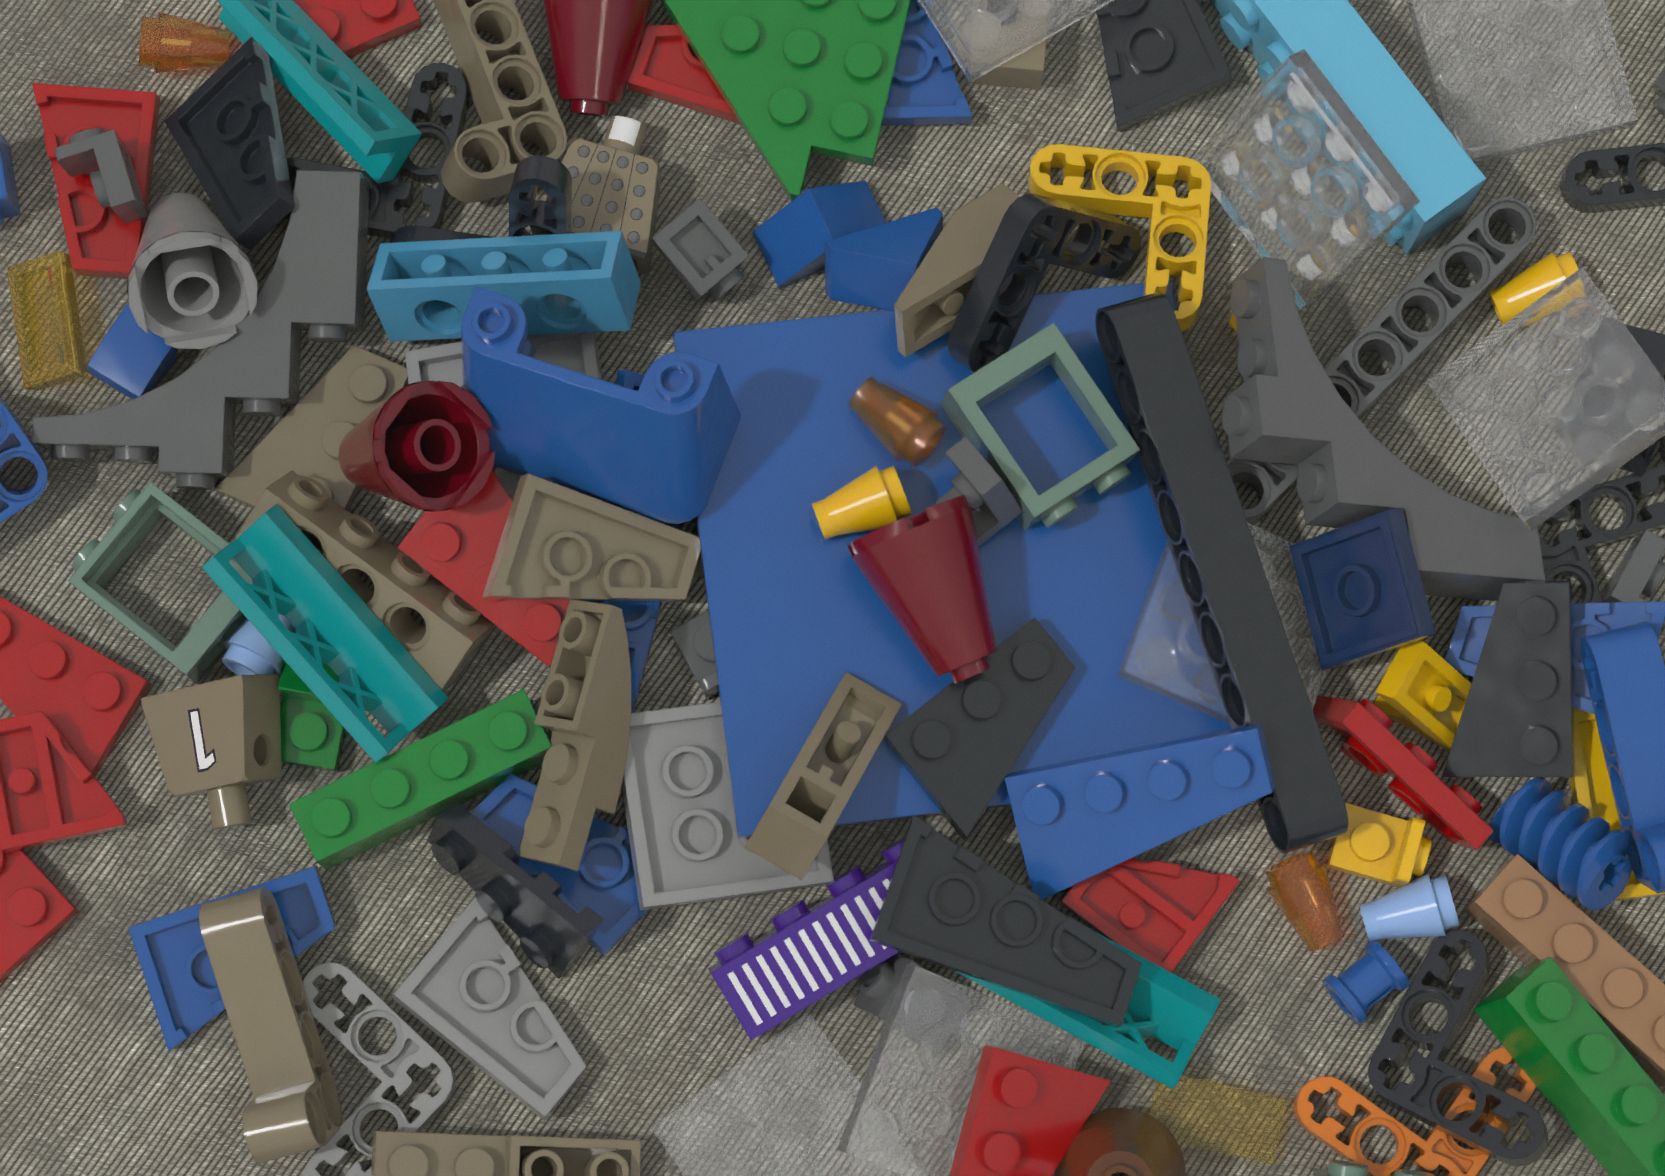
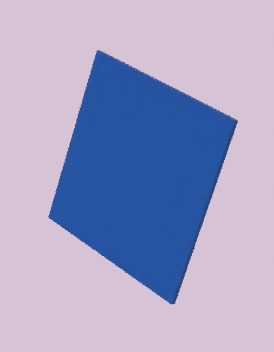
(800, 612)

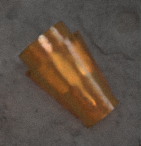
(181, 44)
(898, 422)
(1306, 899)

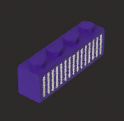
(806, 951)

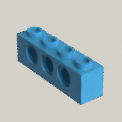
(555, 278)

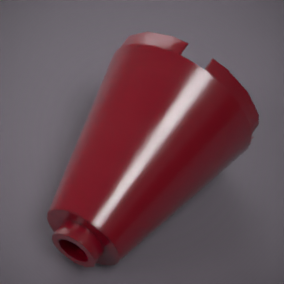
(594, 49)
(421, 447)
(933, 585)

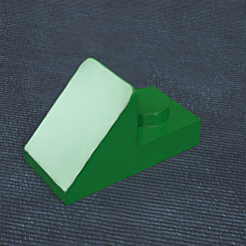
(308, 729)

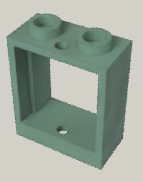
(1044, 348)
(103, 558)

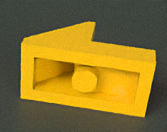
(1423, 693)

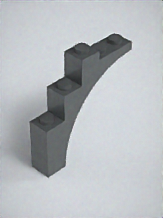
(1297, 417)
(191, 420)

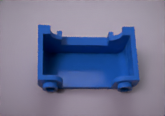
(623, 446)

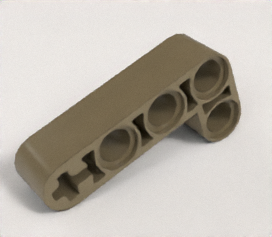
(503, 119)
(273, 1027)

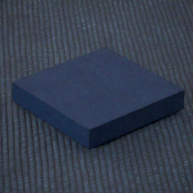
(1362, 589)

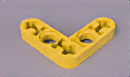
(1164, 209)

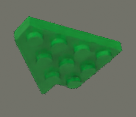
(800, 73)

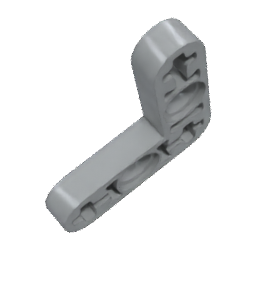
(390, 1068)

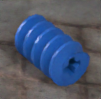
(1564, 843)

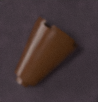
(1124, 1143)

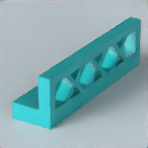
(326, 83)
(330, 629)
(1159, 1008)

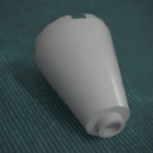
(189, 276)

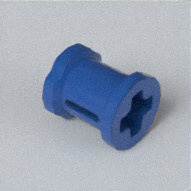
(1366, 982)

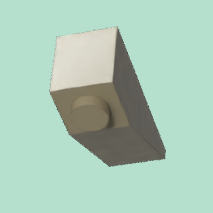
(948, 271)
(823, 776)

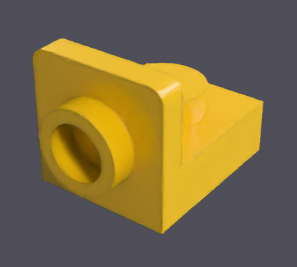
(1380, 847)

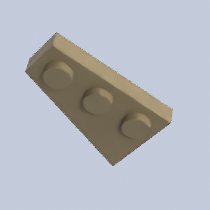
(313, 430)
(587, 549)

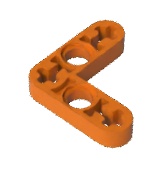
(1437, 1147)

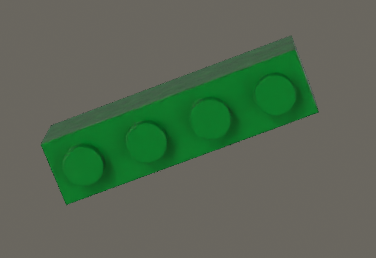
(421, 780)
(1580, 1068)

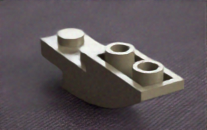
(590, 719)
(501, 1155)

